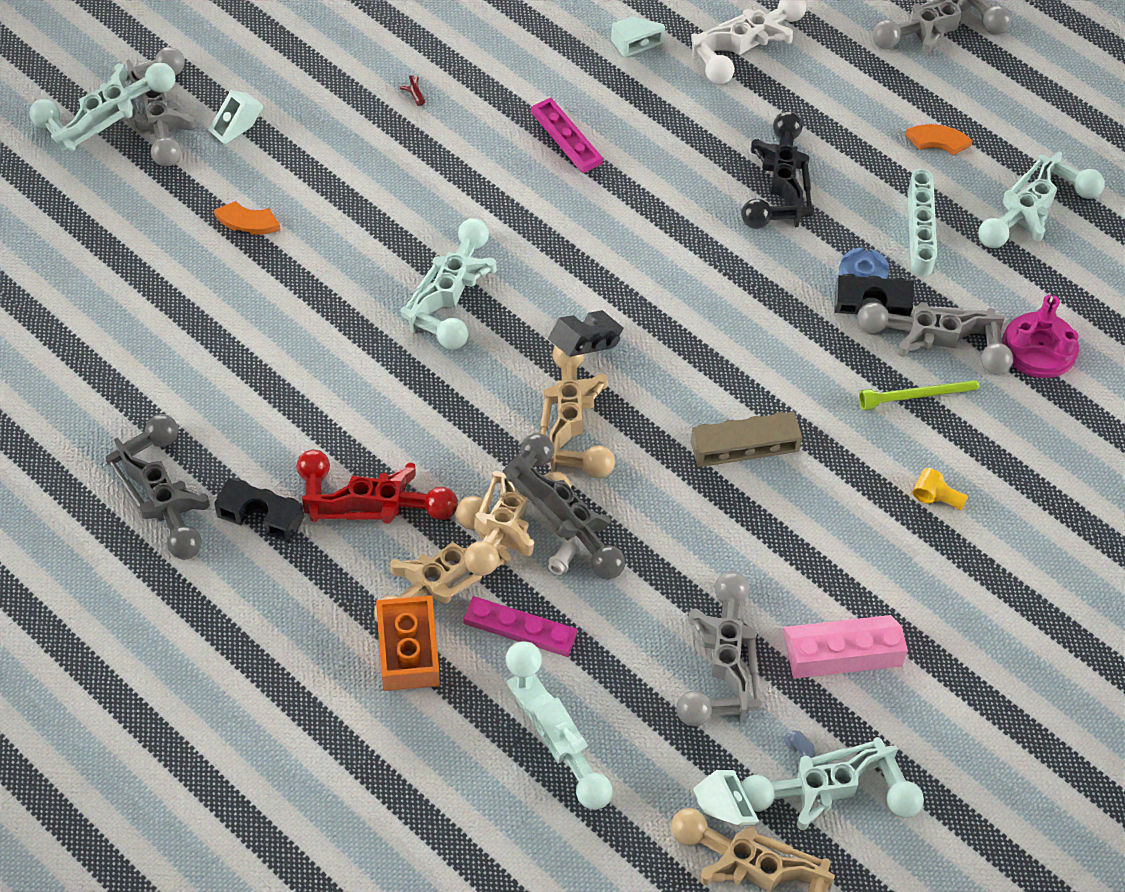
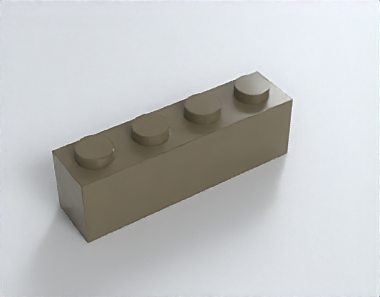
(745, 439)

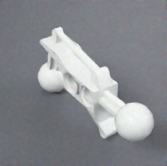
(743, 34)

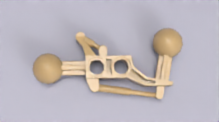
(597, 460)
(503, 526)
(423, 568)
(691, 827)

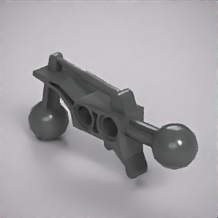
(160, 431)
(562, 505)

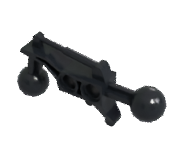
(782, 161)

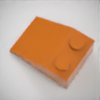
(407, 643)

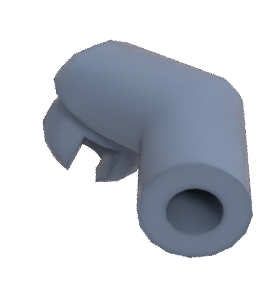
(798, 740)

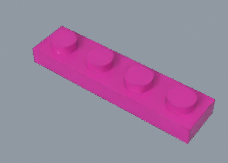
(567, 135)
(520, 626)

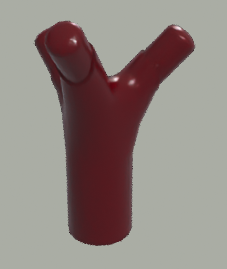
(414, 90)

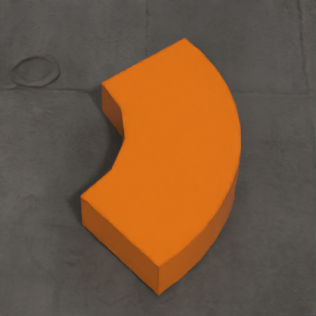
(938, 137)
(247, 220)

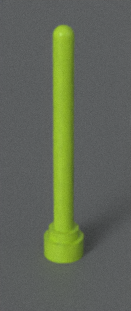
(869, 399)

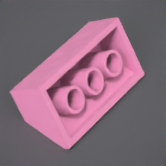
(845, 646)

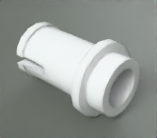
(559, 563)

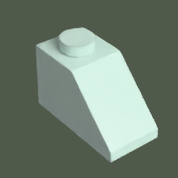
(636, 35)
(235, 116)
(725, 798)

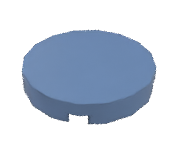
(864, 263)

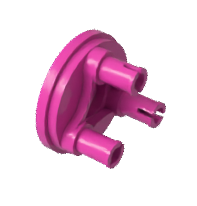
(1042, 342)

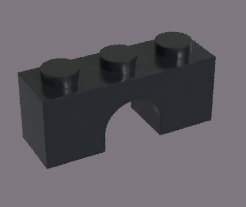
(893, 293)
(592, 335)
(241, 499)

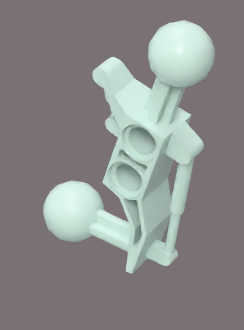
(101, 107)
(1031, 204)
(452, 276)
(554, 724)
(903, 797)

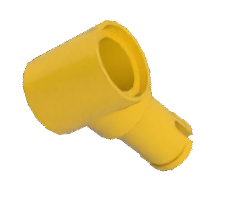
(932, 488)

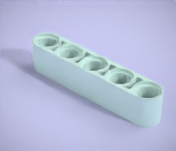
(922, 222)

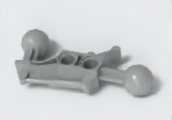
(939, 17)
(159, 116)
(942, 328)
(694, 706)

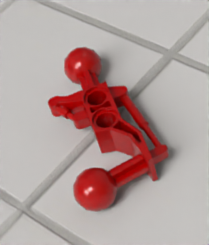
(314, 467)

